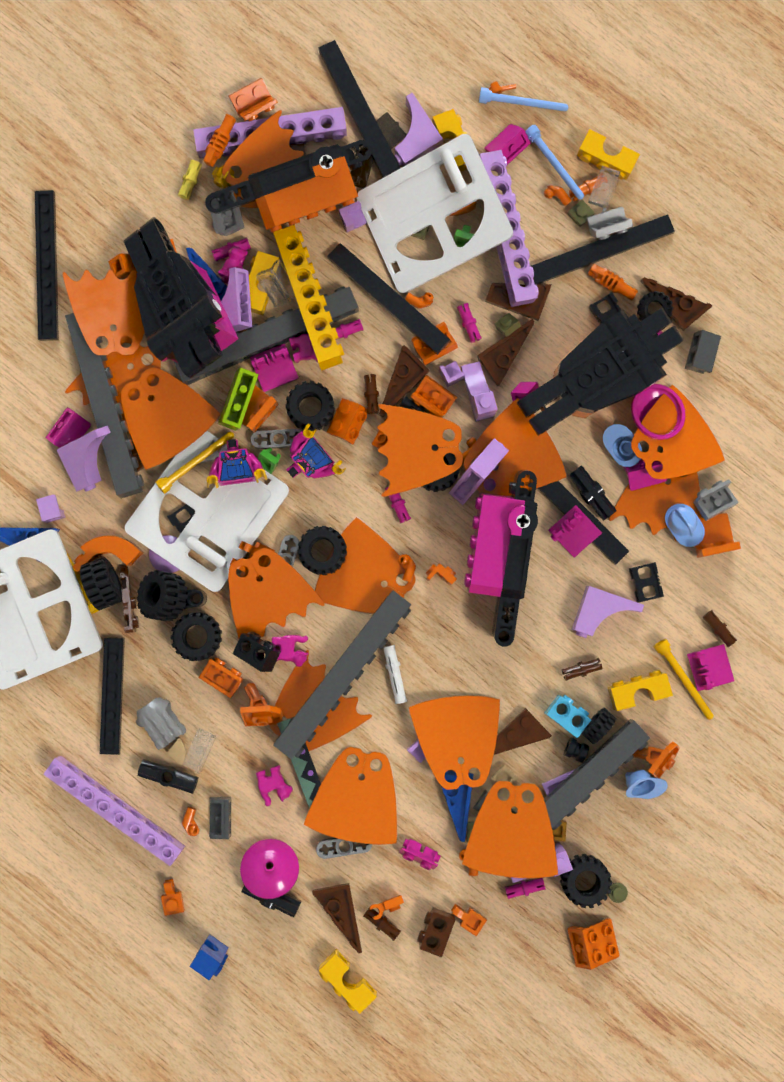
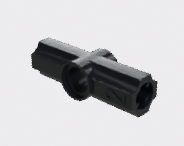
(592, 493)
(180, 780)
(285, 903)

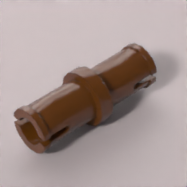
(371, 394)
(719, 628)
(582, 669)
(382, 924)

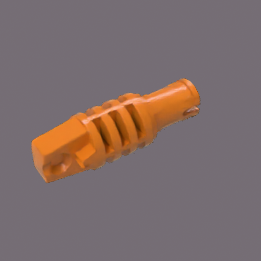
(219, 141)
(612, 281)

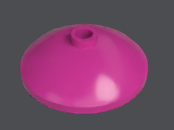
(646, 399)
(269, 882)

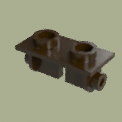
(361, 175)

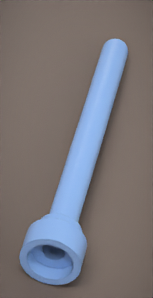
(487, 96)
(534, 136)

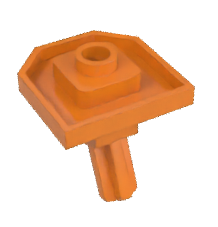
(259, 712)
(658, 758)

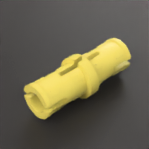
(190, 179)

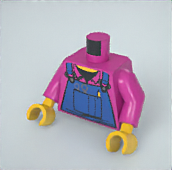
(311, 457)
(235, 467)

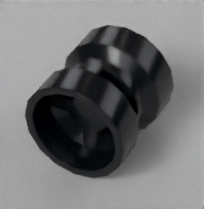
(576, 750)

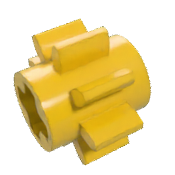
(220, 179)

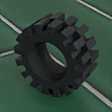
(654, 296)
(599, 726)

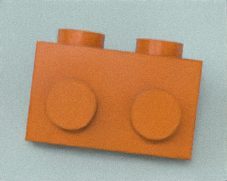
(426, 354)
(433, 397)
(348, 421)
(446, 574)
(221, 677)

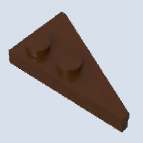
(685, 307)
(501, 355)
(406, 375)
(129, 603)
(520, 732)
(339, 904)

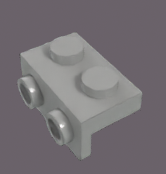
(226, 222)
(608, 222)
(715, 500)

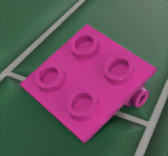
(274, 367)
(574, 531)
(710, 667)

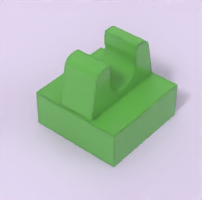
(463, 236)
(268, 461)

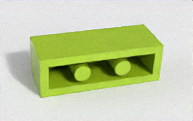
(238, 399)

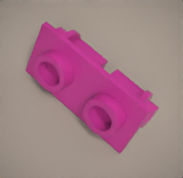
(412, 852)

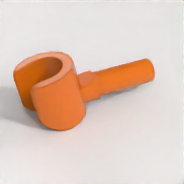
(495, 87)

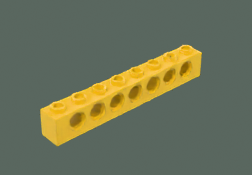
(286, 239)

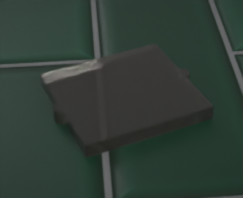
(391, 130)

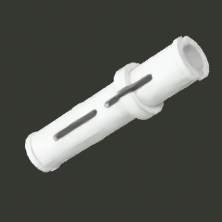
(394, 673)

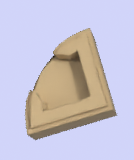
(178, 751)
(504, 774)

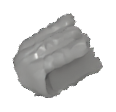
(160, 722)

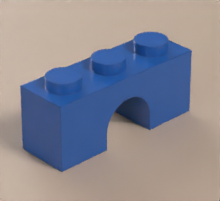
(210, 958)

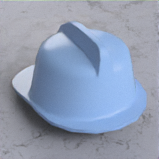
(618, 441)
(684, 525)
(643, 785)

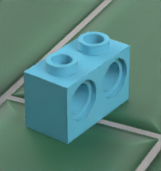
(565, 718)

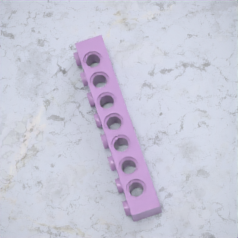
(296, 122)
(517, 295)
(114, 810)

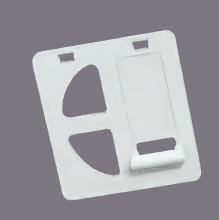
(421, 198)
(223, 517)
(21, 631)

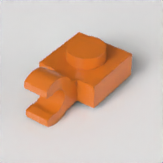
(172, 900)
(391, 904)
(471, 920)

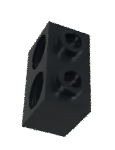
(255, 655)

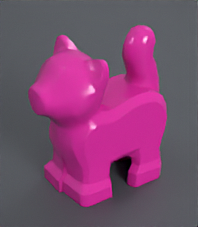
(235, 259)
(305, 347)
(287, 649)
(269, 783)

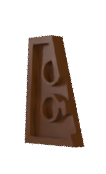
(499, 297)

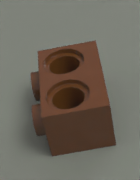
(441, 932)

